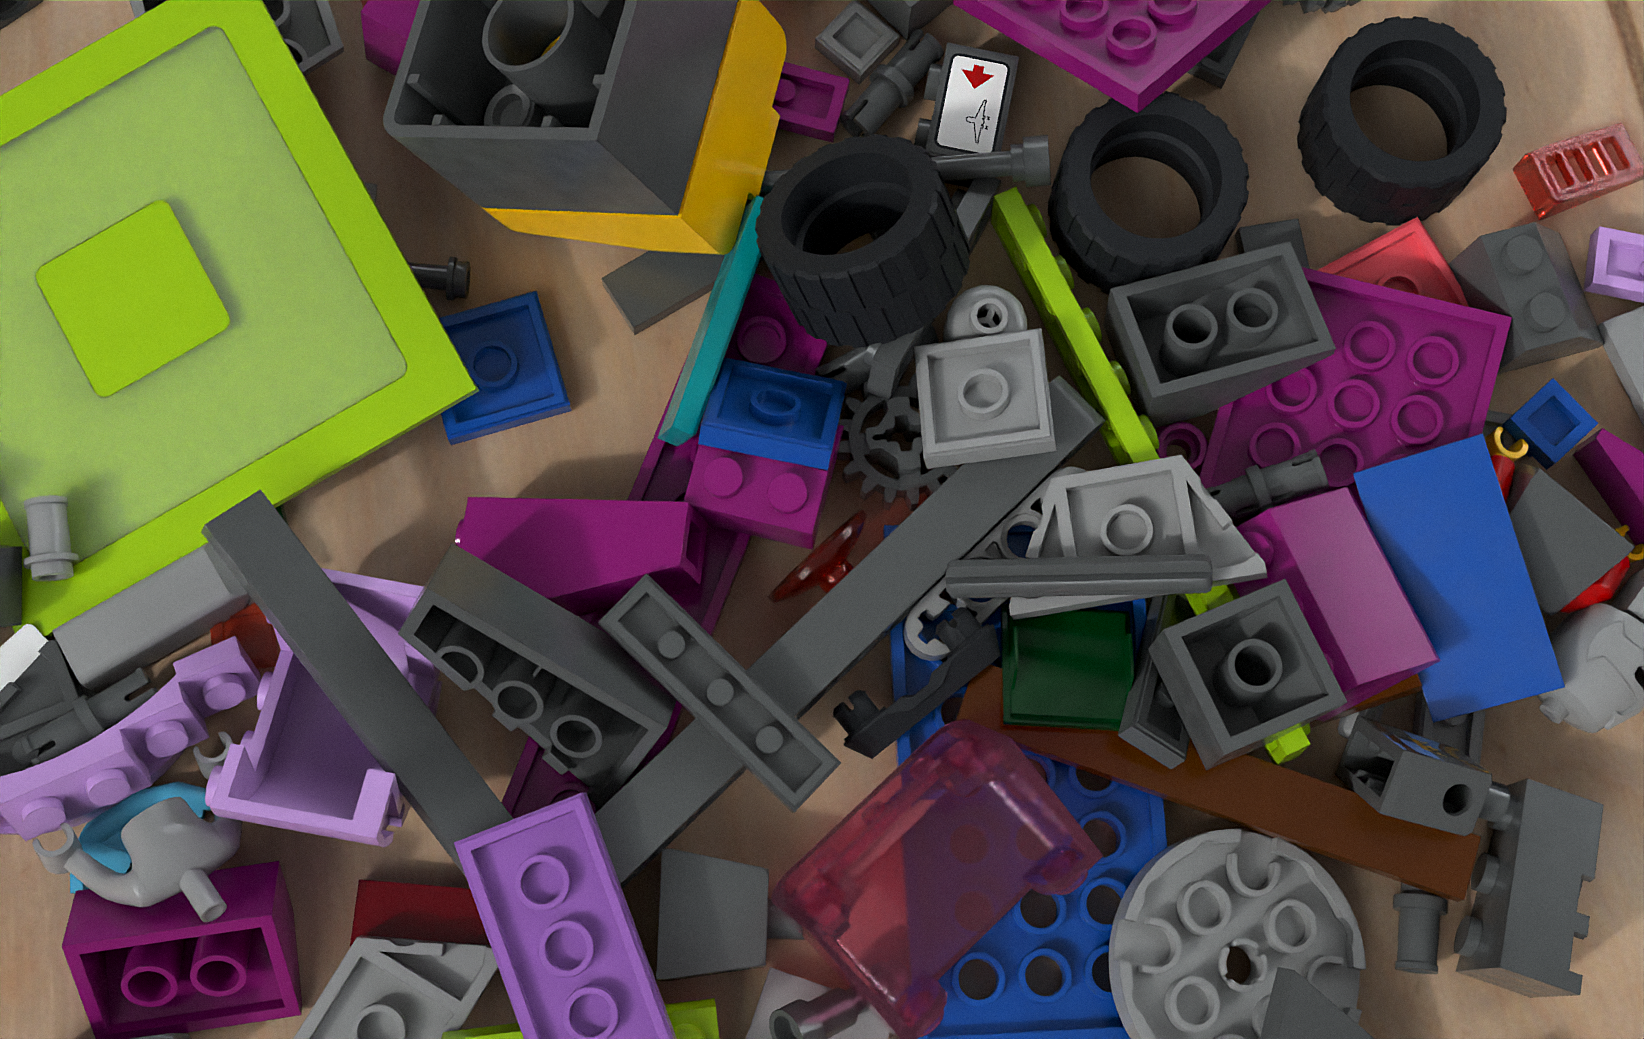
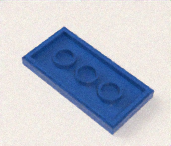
(1464, 576)

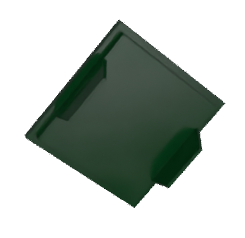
(1066, 669)

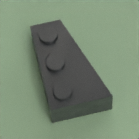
(1531, 892)

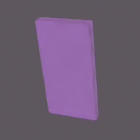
(563, 927)

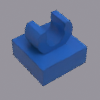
(1550, 424)

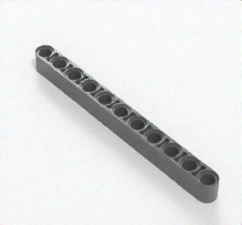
(839, 633)

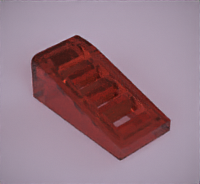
(1545, 191)

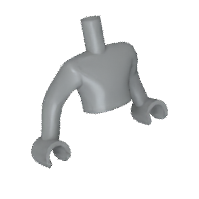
(168, 853)

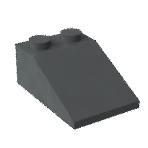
(1215, 332)

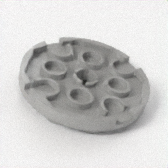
(1217, 895)

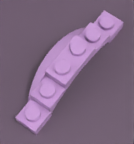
(132, 752)

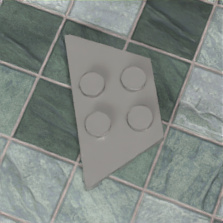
(1135, 512)
(400, 990)

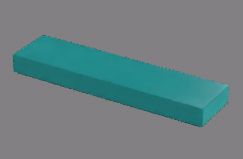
(714, 332)

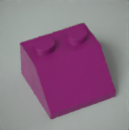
(760, 494)

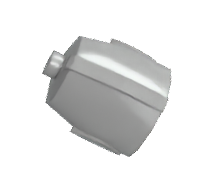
(1601, 669)

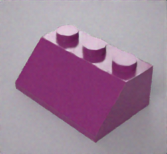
(1342, 590)
(176, 974)

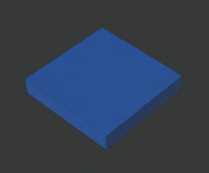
(511, 364)
(773, 413)

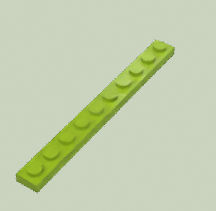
(1098, 381)

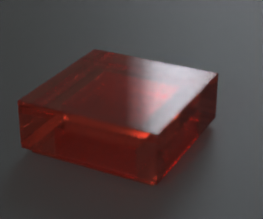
(253, 634)

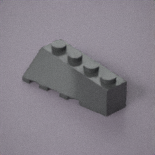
(540, 671)

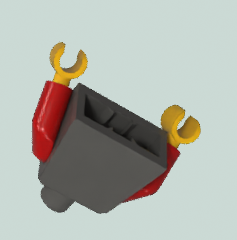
(1565, 545)

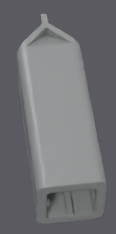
(151, 618)

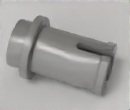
(49, 539)

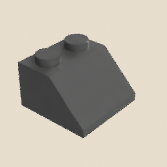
(1531, 279)
(1245, 673)

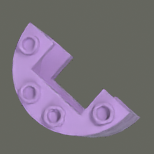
(304, 759)

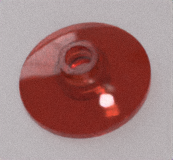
(825, 564)

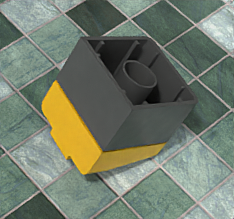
(648, 104)

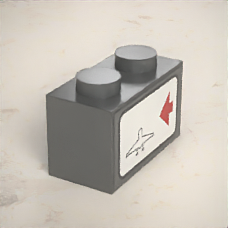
(970, 103)

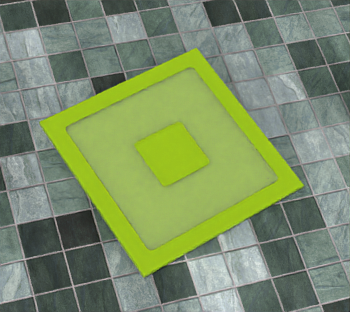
(191, 297)

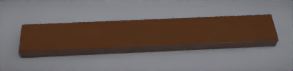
(1251, 796)

